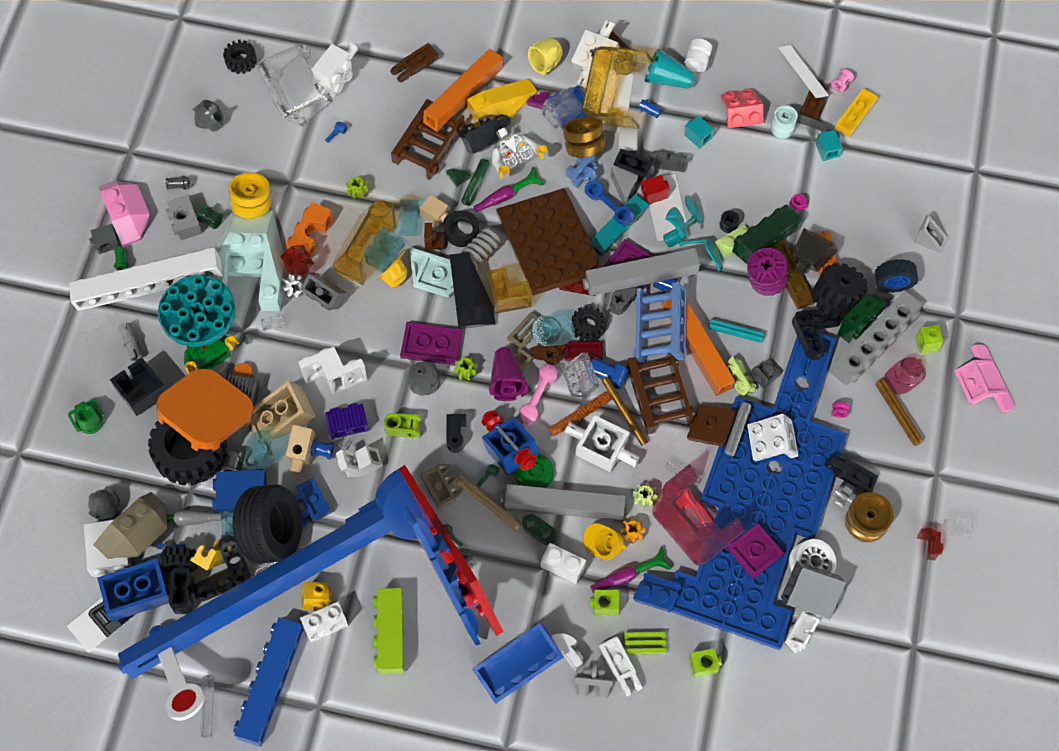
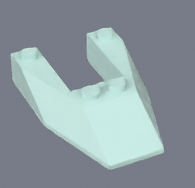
(254, 250)

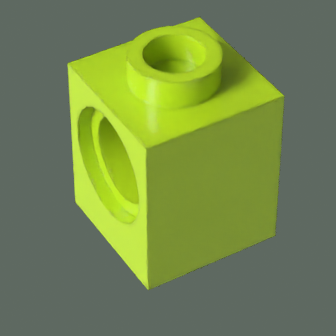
(929, 339)
(610, 595)
(701, 670)

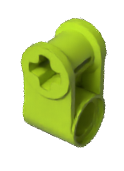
(403, 426)

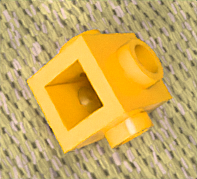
(315, 595)

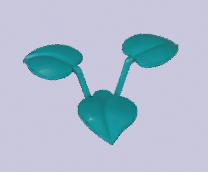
(677, 235)

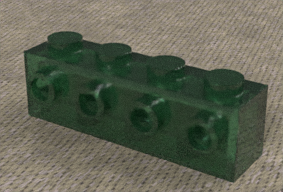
(767, 233)

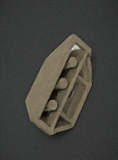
(134, 529)

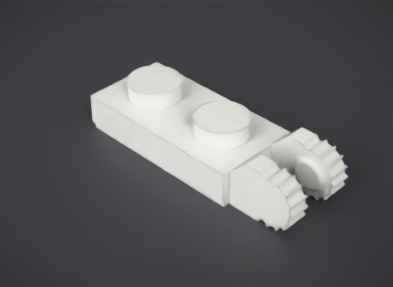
(619, 664)

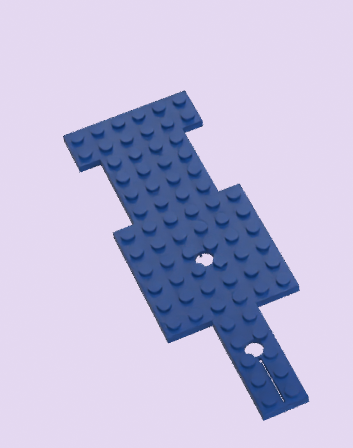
(780, 503)

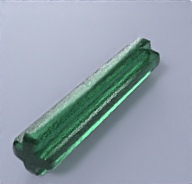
(475, 182)

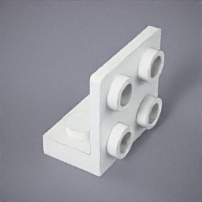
(772, 438)

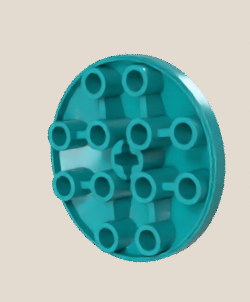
(196, 310)

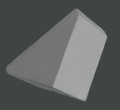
(624, 183)
(931, 235)

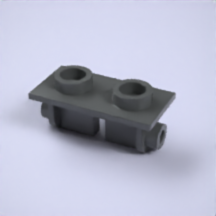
(669, 161)

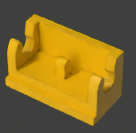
(209, 558)

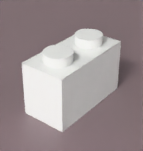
(563, 563)

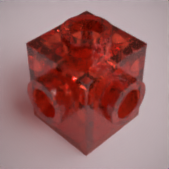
(297, 260)

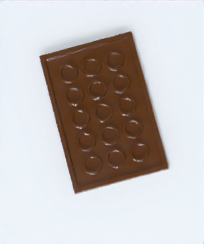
(548, 240)

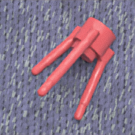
(689, 500)

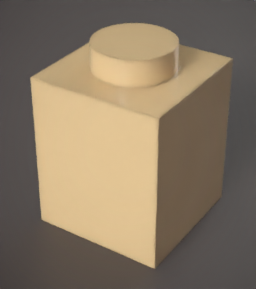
(434, 211)

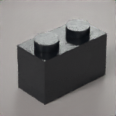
(635, 164)

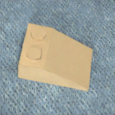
(282, 410)

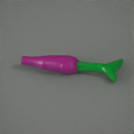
(507, 191)
(630, 572)

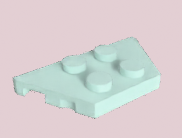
(431, 273)

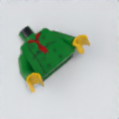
(209, 355)

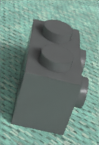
(323, 291)

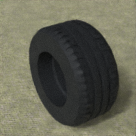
(267, 523)

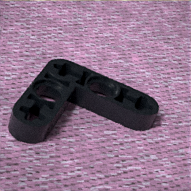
(808, 325)
(231, 574)

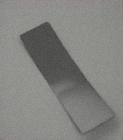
(814, 124)

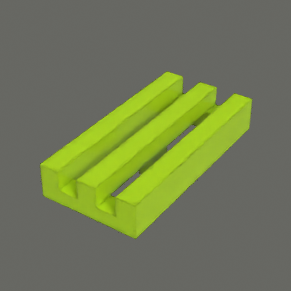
(636, 635)

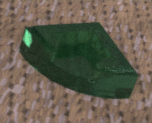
(458, 176)

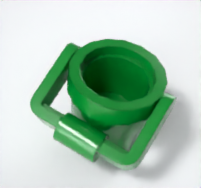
(88, 419)

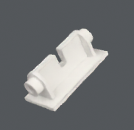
(799, 634)

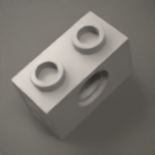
(181, 208)

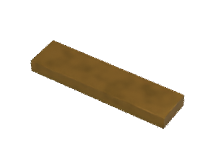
(796, 283)

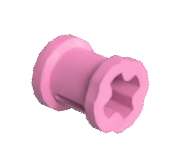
(842, 80)

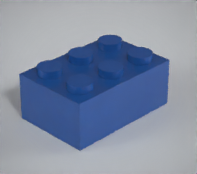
(134, 590)

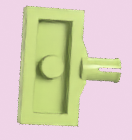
(726, 244)

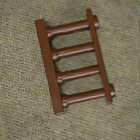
(410, 139)
(646, 403)

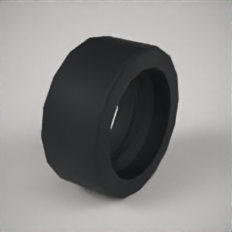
(458, 216)

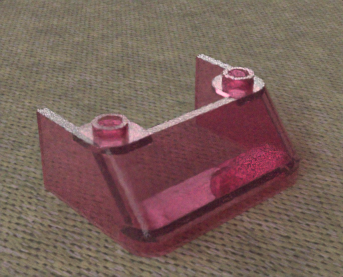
(696, 543)

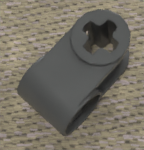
(622, 299)

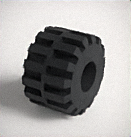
(839, 289)

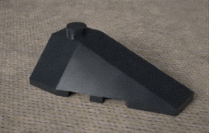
(470, 295)

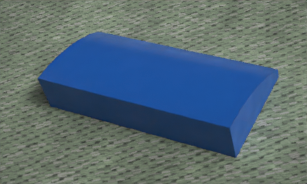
(518, 662)

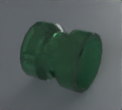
(211, 217)

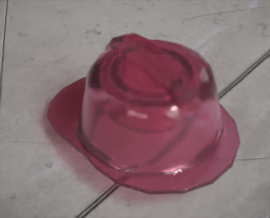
(905, 375)

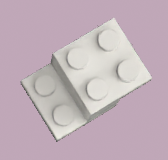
(328, 365)

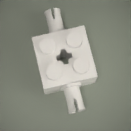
(588, 44)
(335, 67)
(603, 455)

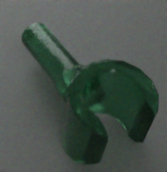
(491, 470)
(449, 529)

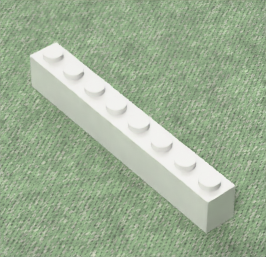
(143, 279)

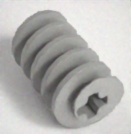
(482, 245)

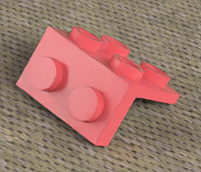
(742, 108)

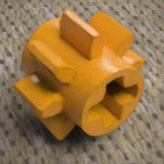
(633, 535)

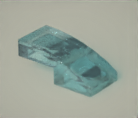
(408, 217)

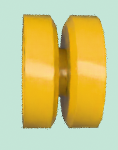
(249, 195)

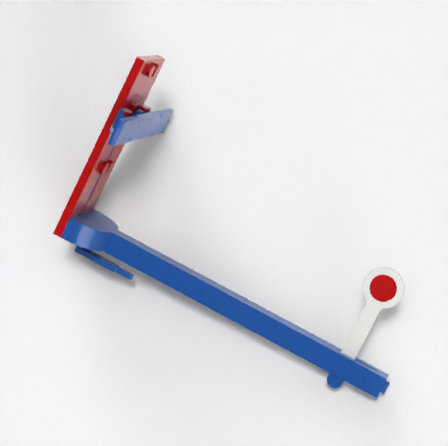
(397, 508)

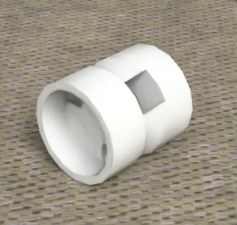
(698, 55)

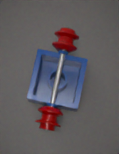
(508, 443)

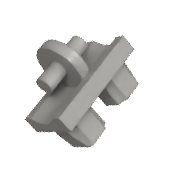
(583, 682)

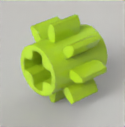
(357, 187)
(465, 362)

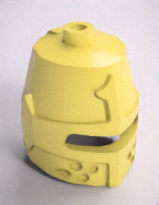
(545, 53)

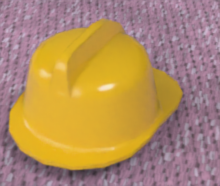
(395, 273)
(603, 541)

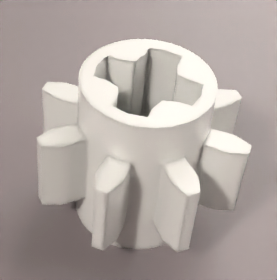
(289, 281)

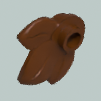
(544, 352)

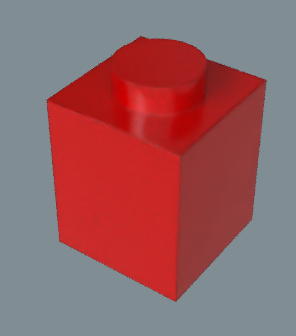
(655, 189)

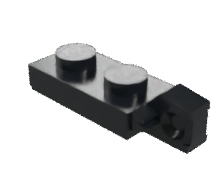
(852, 473)

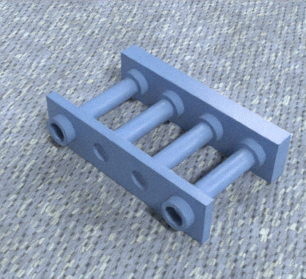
(676, 330)

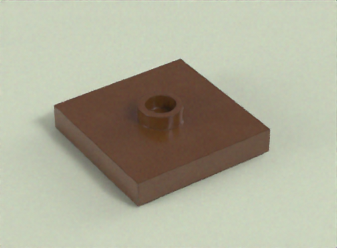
(711, 425)

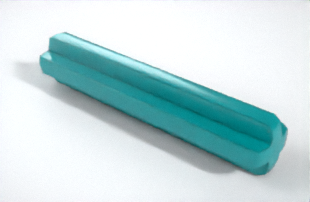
(735, 330)

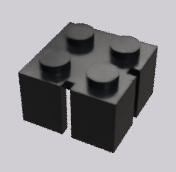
(142, 389)

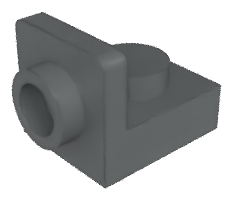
(765, 374)

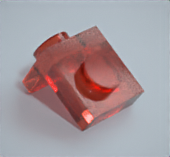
(934, 546)

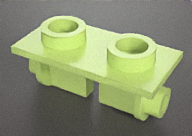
(742, 384)

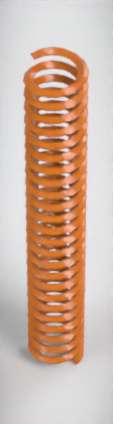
(603, 400)

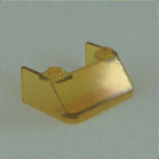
(603, 80)

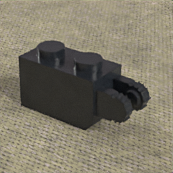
(483, 132)

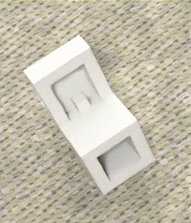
(359, 462)
(566, 645)

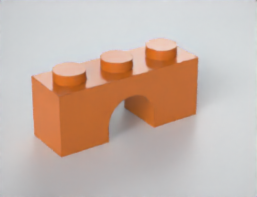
(314, 219)

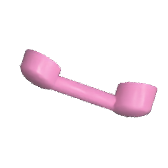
(528, 412)

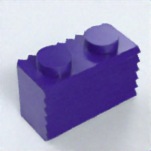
(346, 420)

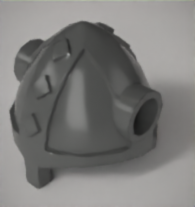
(208, 115)
(104, 504)

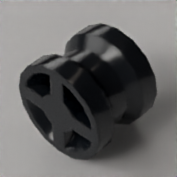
(729, 226)

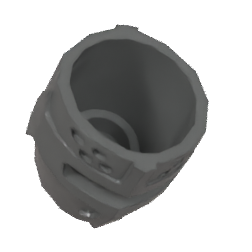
(423, 378)

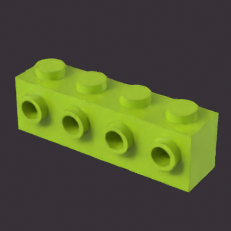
(389, 631)

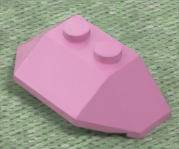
(126, 210)

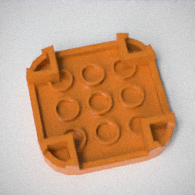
(204, 409)

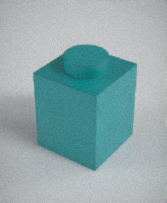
(698, 131)
(828, 145)

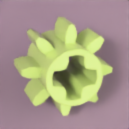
(644, 490)

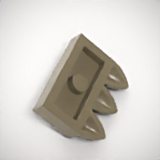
(439, 485)

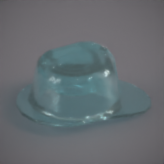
(552, 330)
(258, 452)

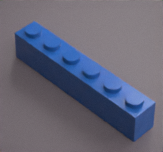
(269, 682)

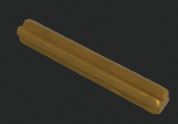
(899, 412)

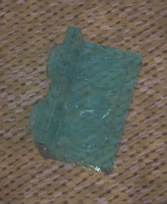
(383, 250)

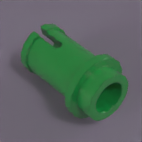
(120, 259)

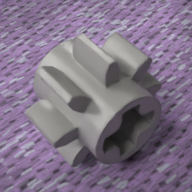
(844, 495)

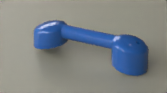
(596, 191)

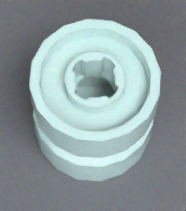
(784, 121)

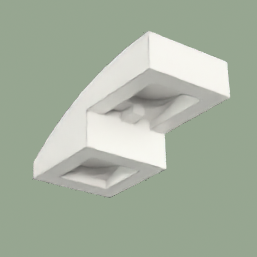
(628, 139)

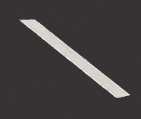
(803, 71)

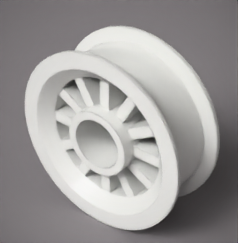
(817, 551)

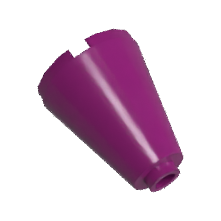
(506, 376)

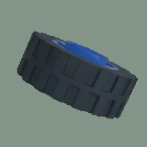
(896, 275)

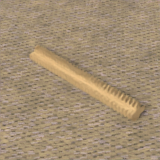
(492, 506)

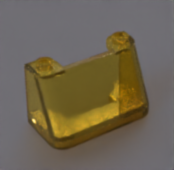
(351, 254)

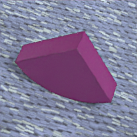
(538, 100)

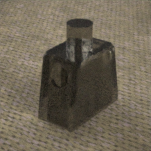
(812, 252)

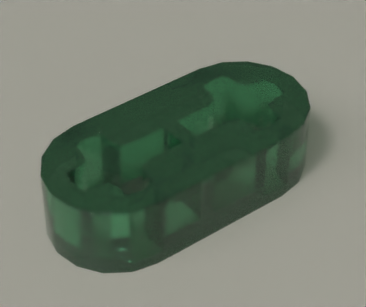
(536, 533)

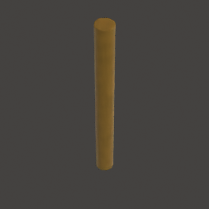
(624, 411)

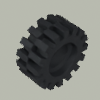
(240, 48)
(592, 314)
(178, 558)

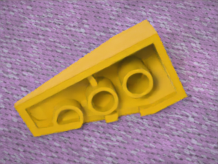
(501, 100)

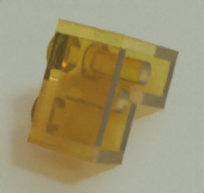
(507, 296)

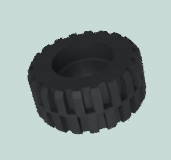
(182, 470)

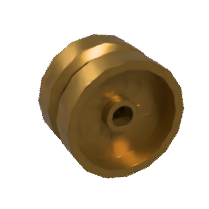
(584, 136)
(869, 517)

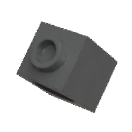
(104, 239)

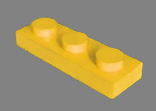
(856, 112)

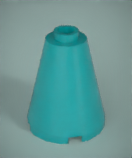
(668, 72)

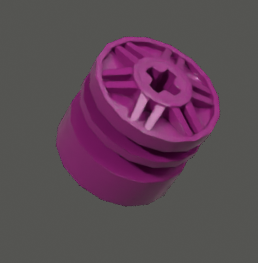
(768, 281)

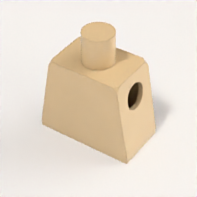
(300, 440)

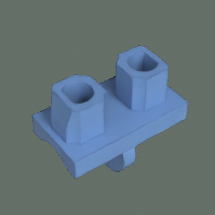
(585, 170)

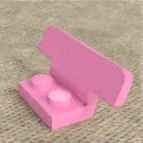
(982, 379)

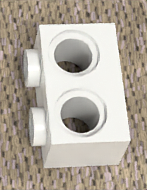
(324, 621)

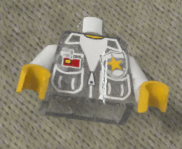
(514, 151)

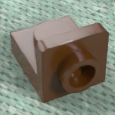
(432, 239)

